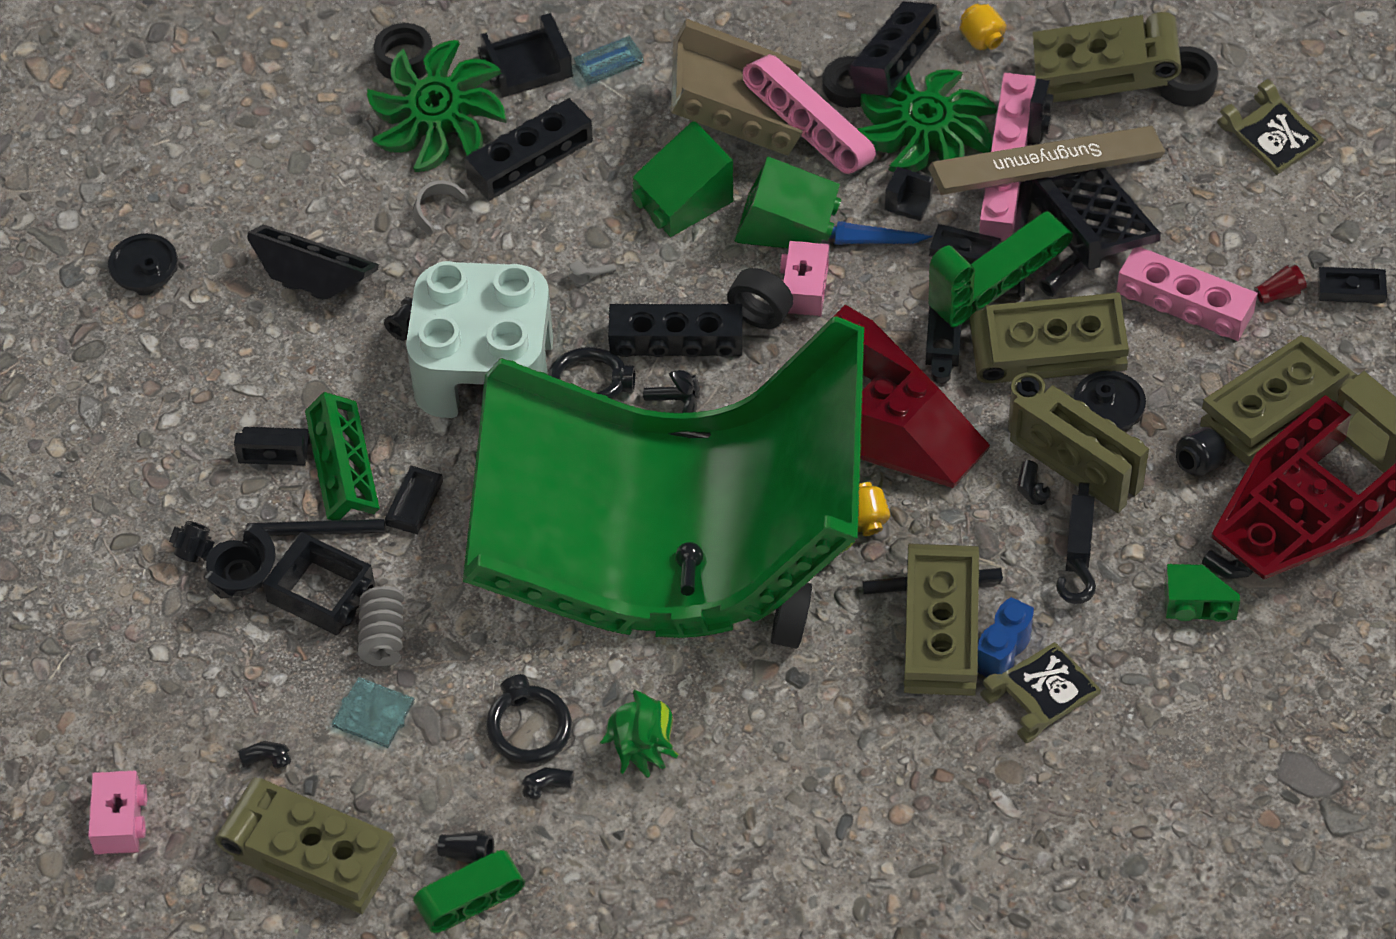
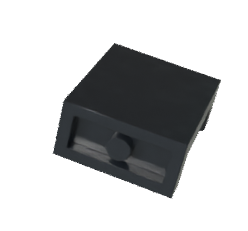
(528, 58)

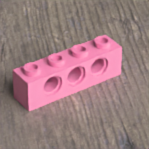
(1186, 293)

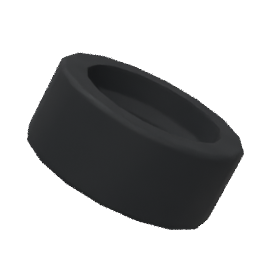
(398, 35)
(1192, 94)
(768, 288)
(791, 619)

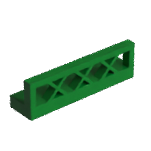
(332, 456)

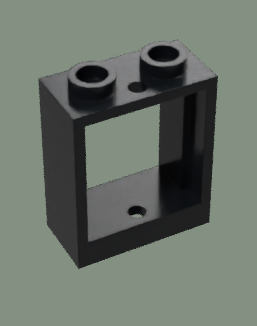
(294, 564)

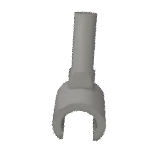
(581, 275)

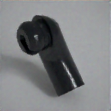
(546, 777)

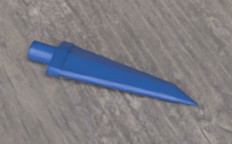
(861, 234)

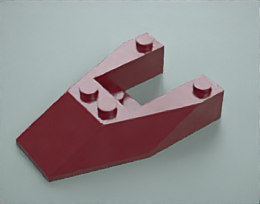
(907, 417)
(1295, 508)

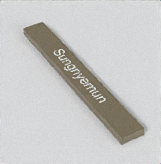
(1046, 160)

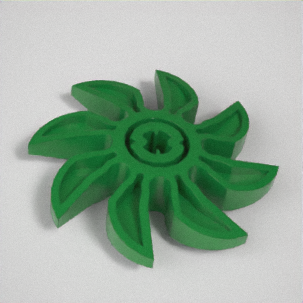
(417, 110)
(927, 120)

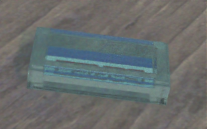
(608, 60)

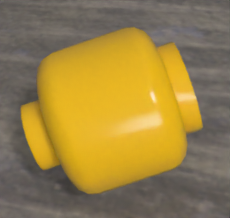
(982, 27)
(872, 510)

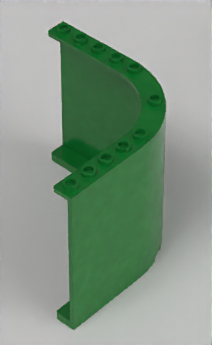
(594, 496)

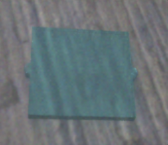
(373, 712)

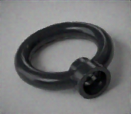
(622, 375)
(518, 692)

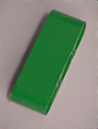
(468, 891)

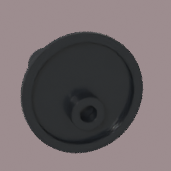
(143, 263)
(1113, 397)

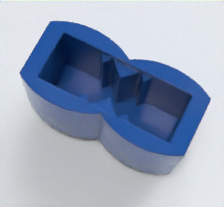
(1005, 637)

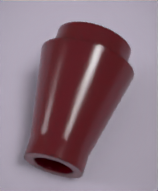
(1283, 284)

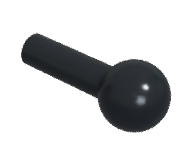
(688, 557)

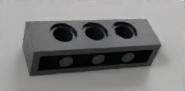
(895, 48)
(528, 149)
(676, 330)

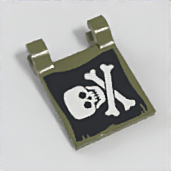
(1272, 130)
(1045, 686)

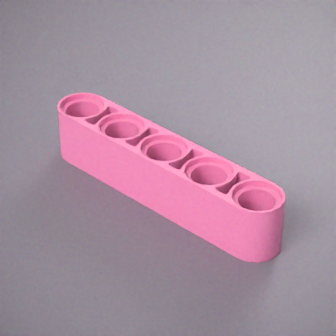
(809, 112)

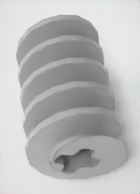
(380, 626)

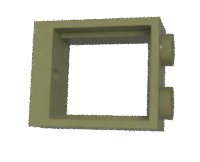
(1373, 400)

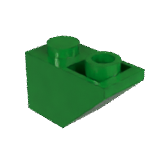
(1198, 594)

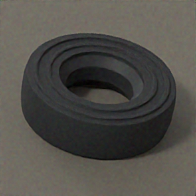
(833, 90)

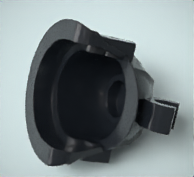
(240, 566)

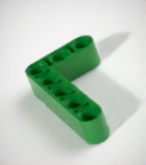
(963, 288)

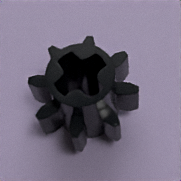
(191, 541)

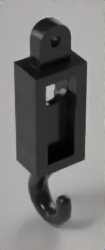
(941, 358)
(1079, 546)

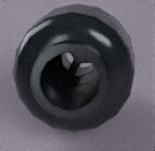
(1201, 451)

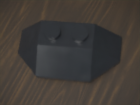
(306, 263)

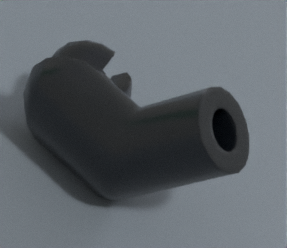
(1029, 487)
(1226, 568)
(265, 750)

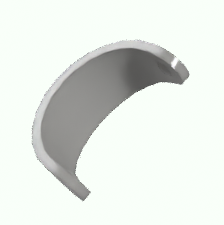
(433, 188)

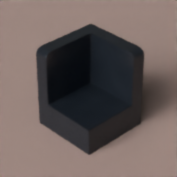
(909, 194)

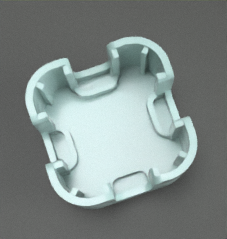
(469, 320)

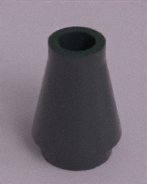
(466, 846)

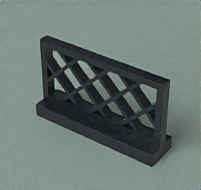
(1087, 237)

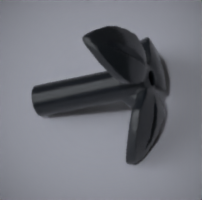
(686, 390)

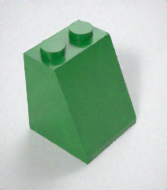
(685, 181)
(787, 207)

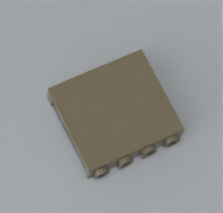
(712, 89)

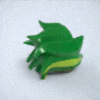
(641, 732)

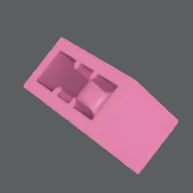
(806, 276)
(116, 812)

